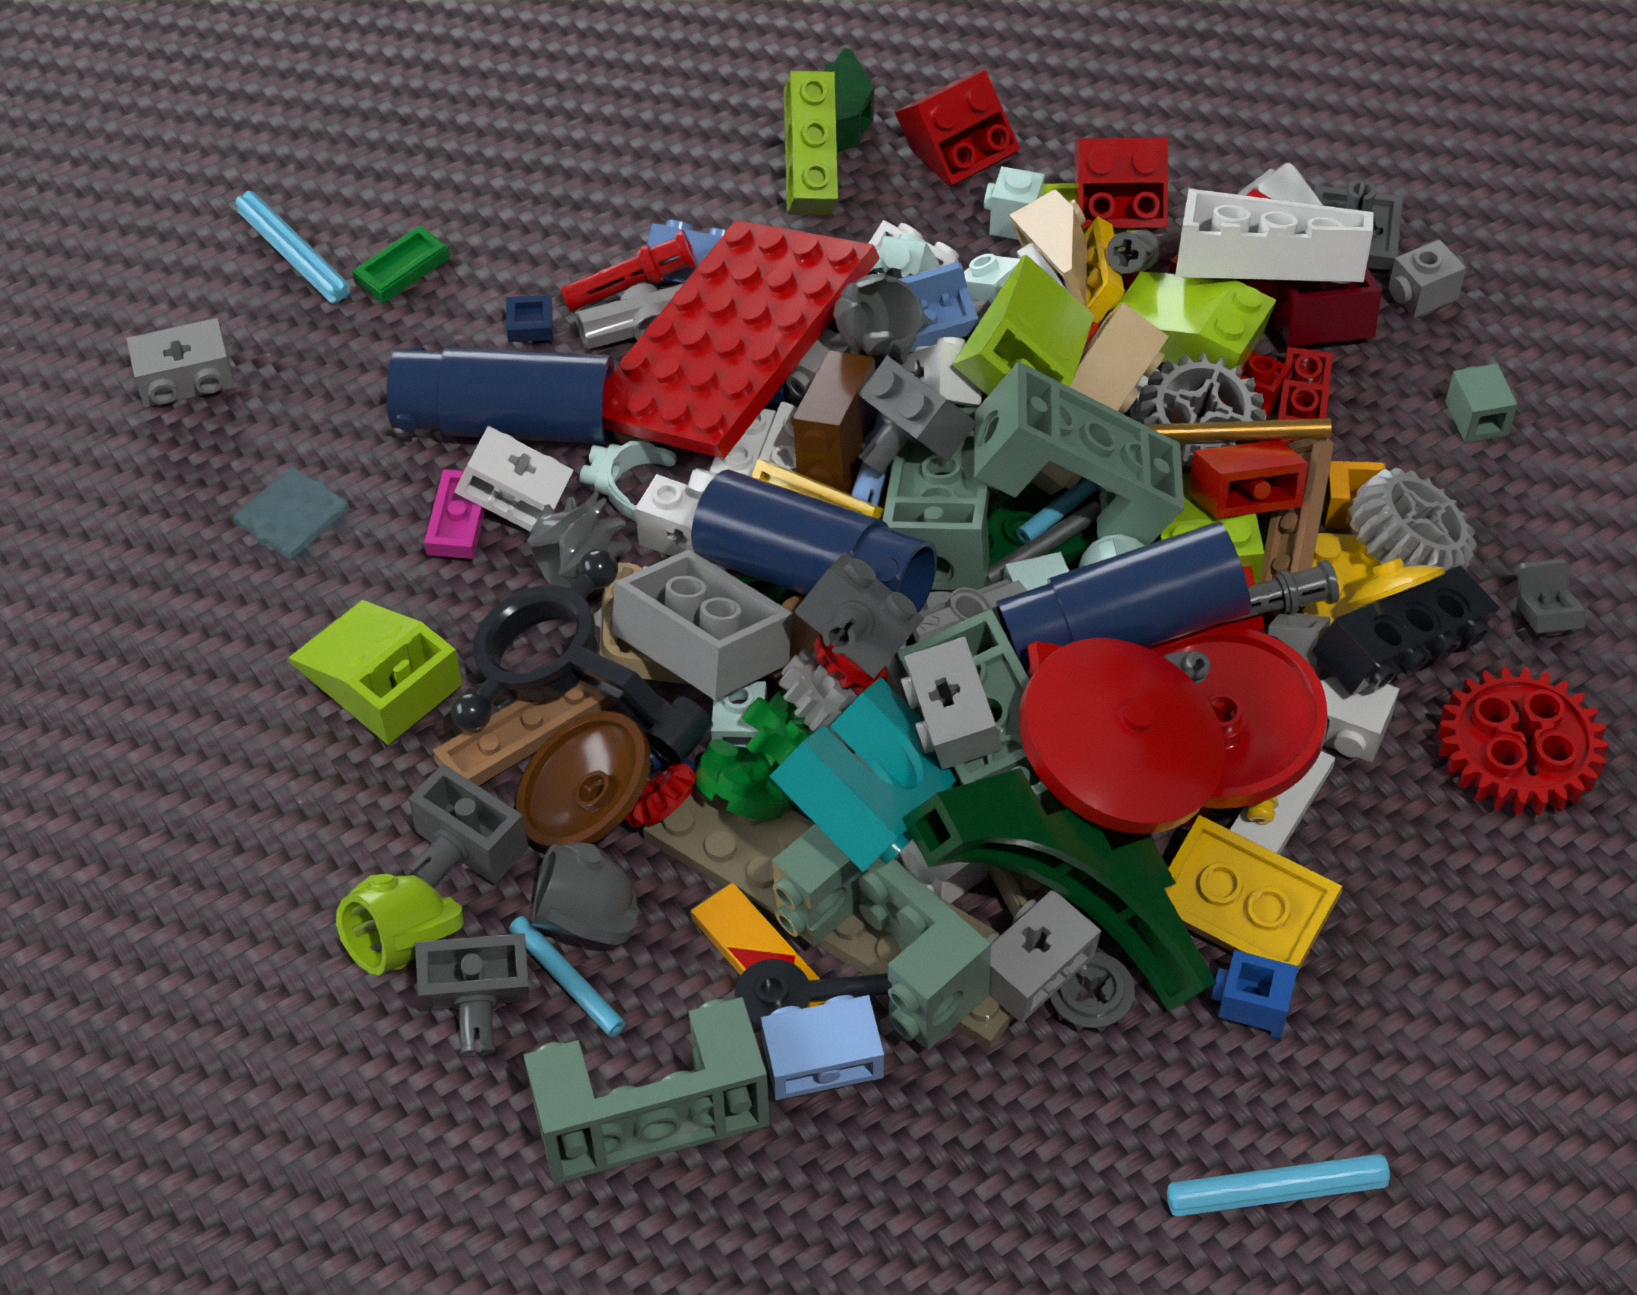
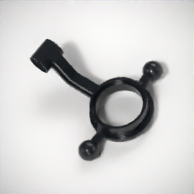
(670, 729)

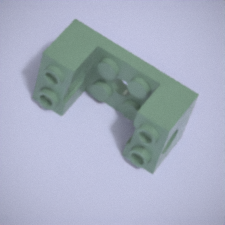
(1042, 420)
(945, 507)
(1003, 686)
(942, 957)
(659, 1118)

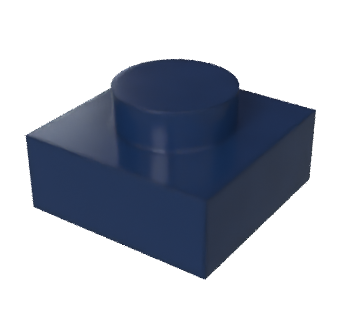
(529, 318)

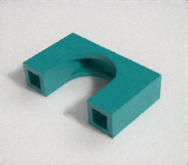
(848, 800)

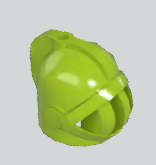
(402, 913)

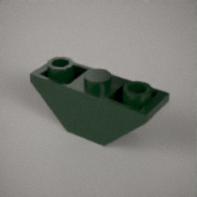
(852, 100)

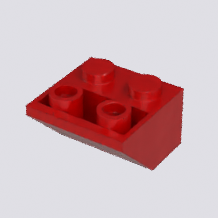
(959, 128)
(1123, 181)

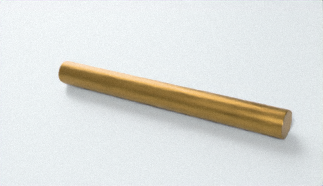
(1246, 430)

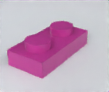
(453, 521)

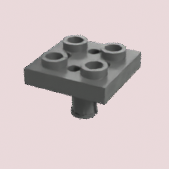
(1386, 217)

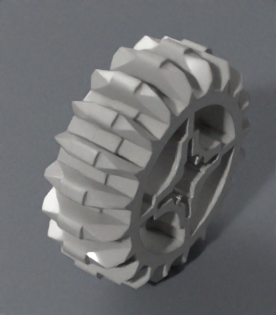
(1171, 396)
(1412, 521)

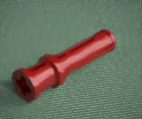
(650, 265)

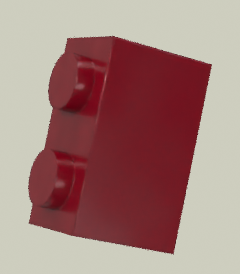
(1326, 311)

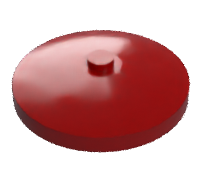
(1266, 708)
(1121, 735)

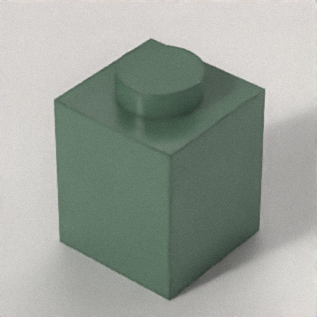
(1481, 403)

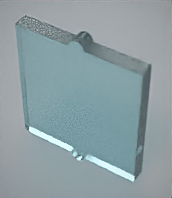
(291, 512)

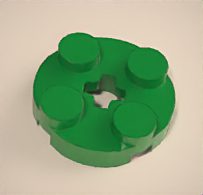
(741, 780)

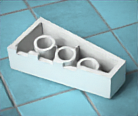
(1272, 239)

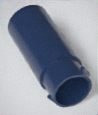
(509, 390)
(797, 538)
(1134, 596)

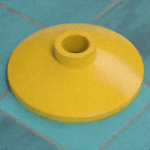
(1393, 578)

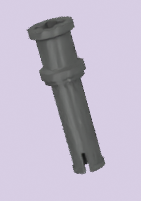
(1146, 252)
(1293, 590)

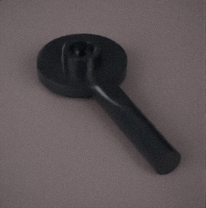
(781, 984)

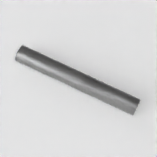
(1047, 540)

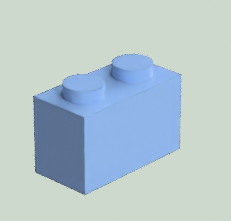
(822, 1046)

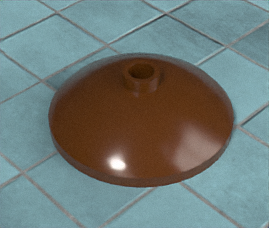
(584, 780)

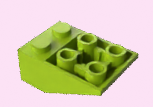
(1027, 323)
(381, 667)

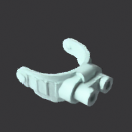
(613, 461)

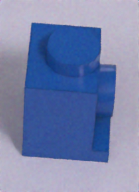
(1255, 991)

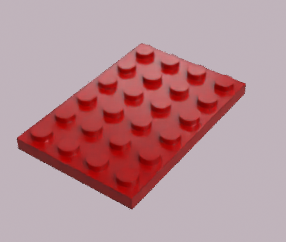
(731, 336)

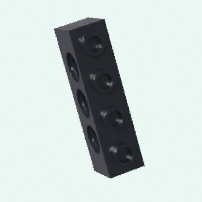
(1406, 631)

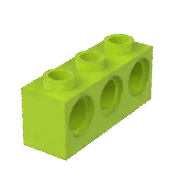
(810, 143)

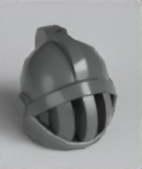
(584, 895)

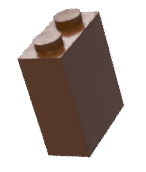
(834, 421)

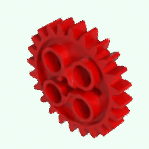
(1546, 724)

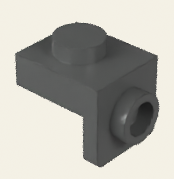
(1545, 597)

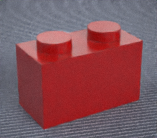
(1248, 478)

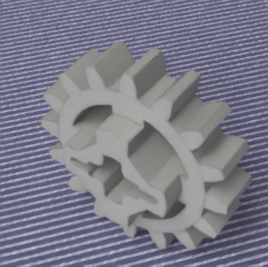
(814, 693)

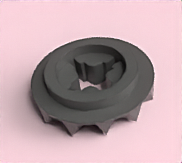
(1115, 996)

